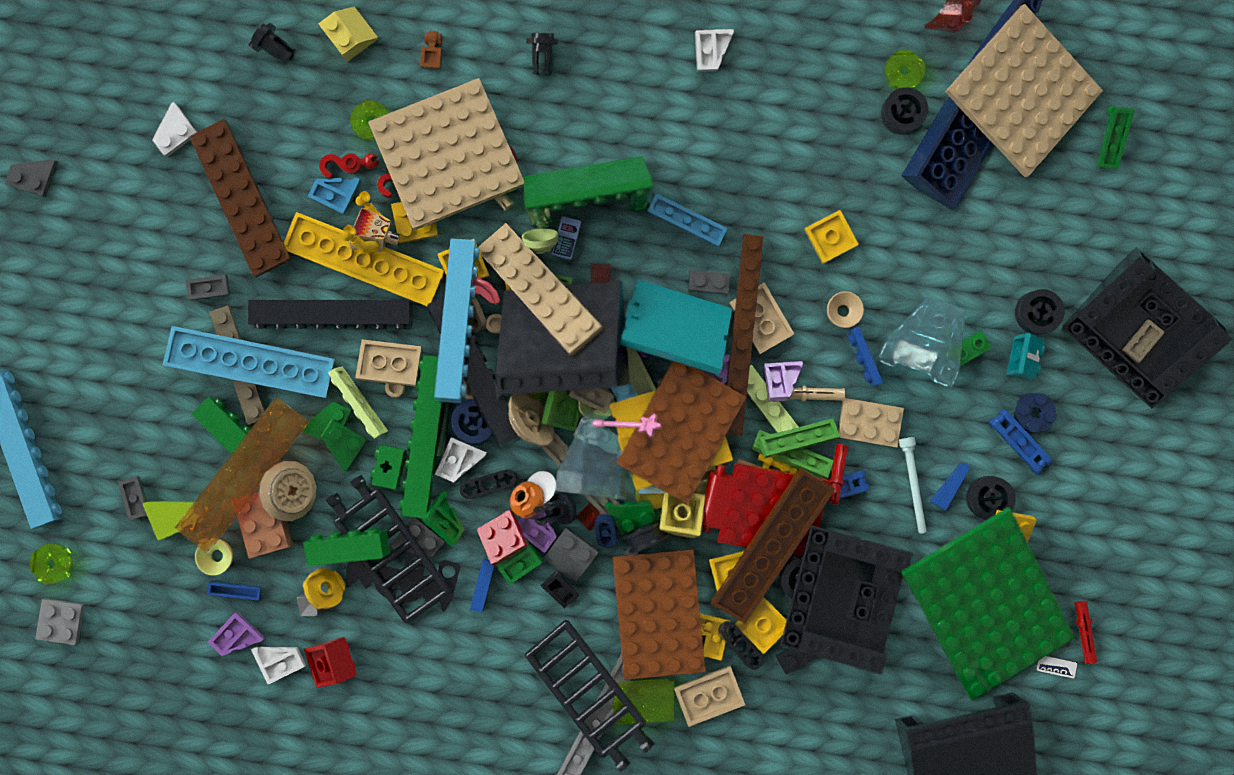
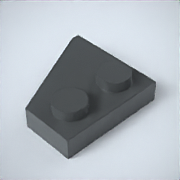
(32, 176)
(426, 537)

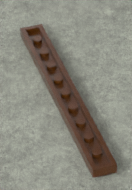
(744, 323)

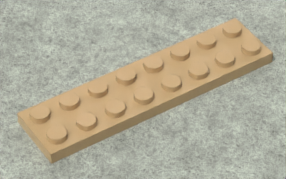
(539, 289)

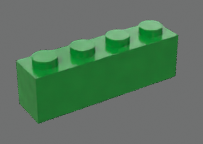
(221, 423)
(346, 547)

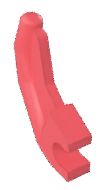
(486, 290)

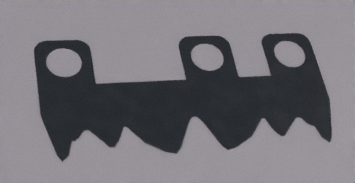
(356, 570)

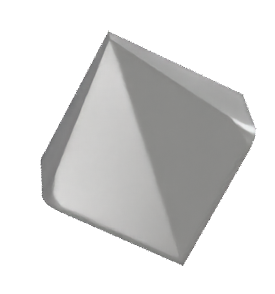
(306, 608)

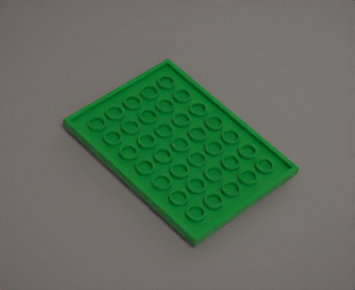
(988, 604)

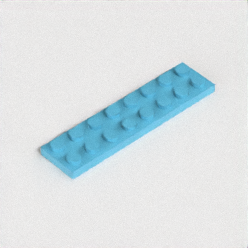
(248, 362)

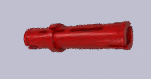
(838, 472)
(1084, 623)

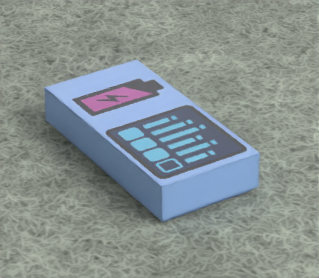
(567, 238)

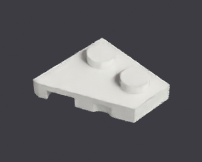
(711, 48)
(173, 131)
(458, 459)
(278, 661)

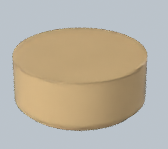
(494, 323)
(395, 390)

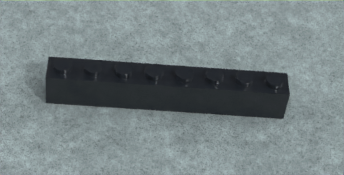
(330, 313)
(482, 386)

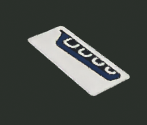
(1057, 667)

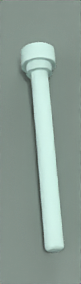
(907, 445)

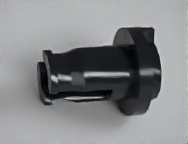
(266, 39)
(542, 43)
(561, 509)

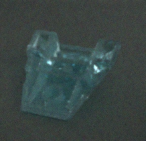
(928, 341)
(591, 465)

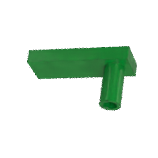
(1115, 136)

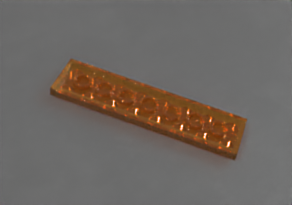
(241, 475)

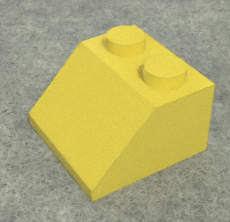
(348, 32)
(682, 518)

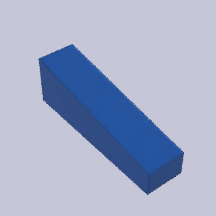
(946, 492)
(482, 586)
(233, 590)

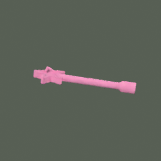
(648, 425)

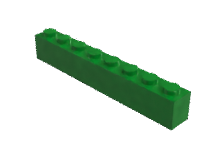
(422, 446)

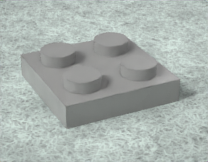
(60, 621)

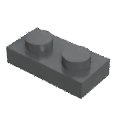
(709, 282)
(208, 287)
(133, 497)

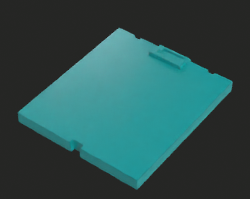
(676, 326)

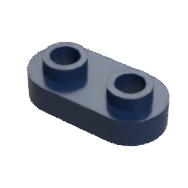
(606, 531)

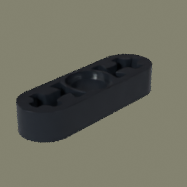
(492, 476)
(732, 642)

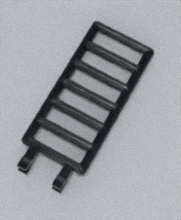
(343, 514)
(635, 730)

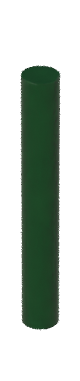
(443, 429)

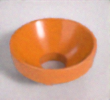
(533, 497)

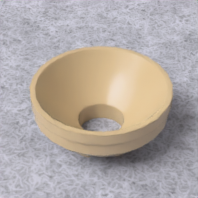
(853, 304)

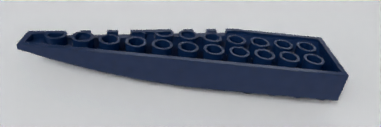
(953, 143)

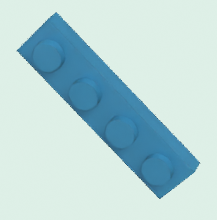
(687, 220)

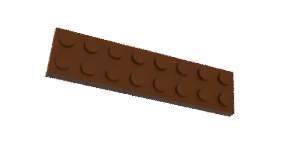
(240, 198)
(772, 545)

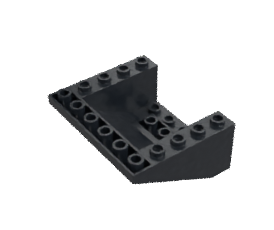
(1122, 304)
(535, 360)
(845, 599)
(973, 743)

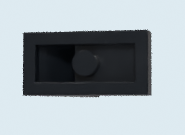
(559, 589)

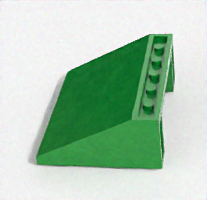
(585, 184)

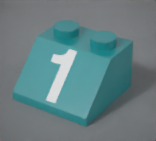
(1025, 356)

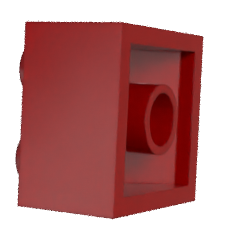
(330, 662)

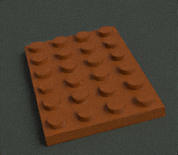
(694, 421)
(658, 614)

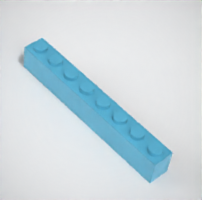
(455, 321)
(25, 458)

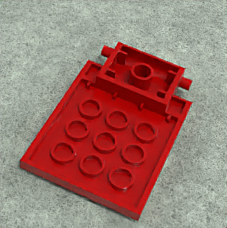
(743, 501)

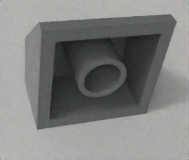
(571, 554)

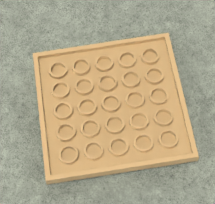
(1024, 90)
(446, 154)

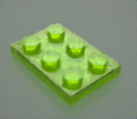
(650, 697)

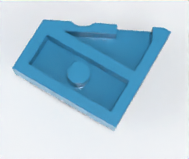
(335, 192)

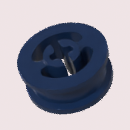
(464, 408)

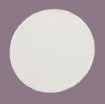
(546, 482)

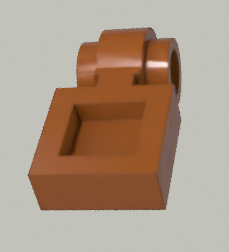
(431, 56)

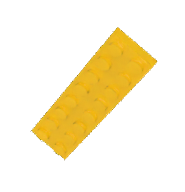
(385, 270)

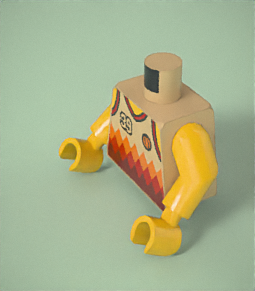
(370, 229)

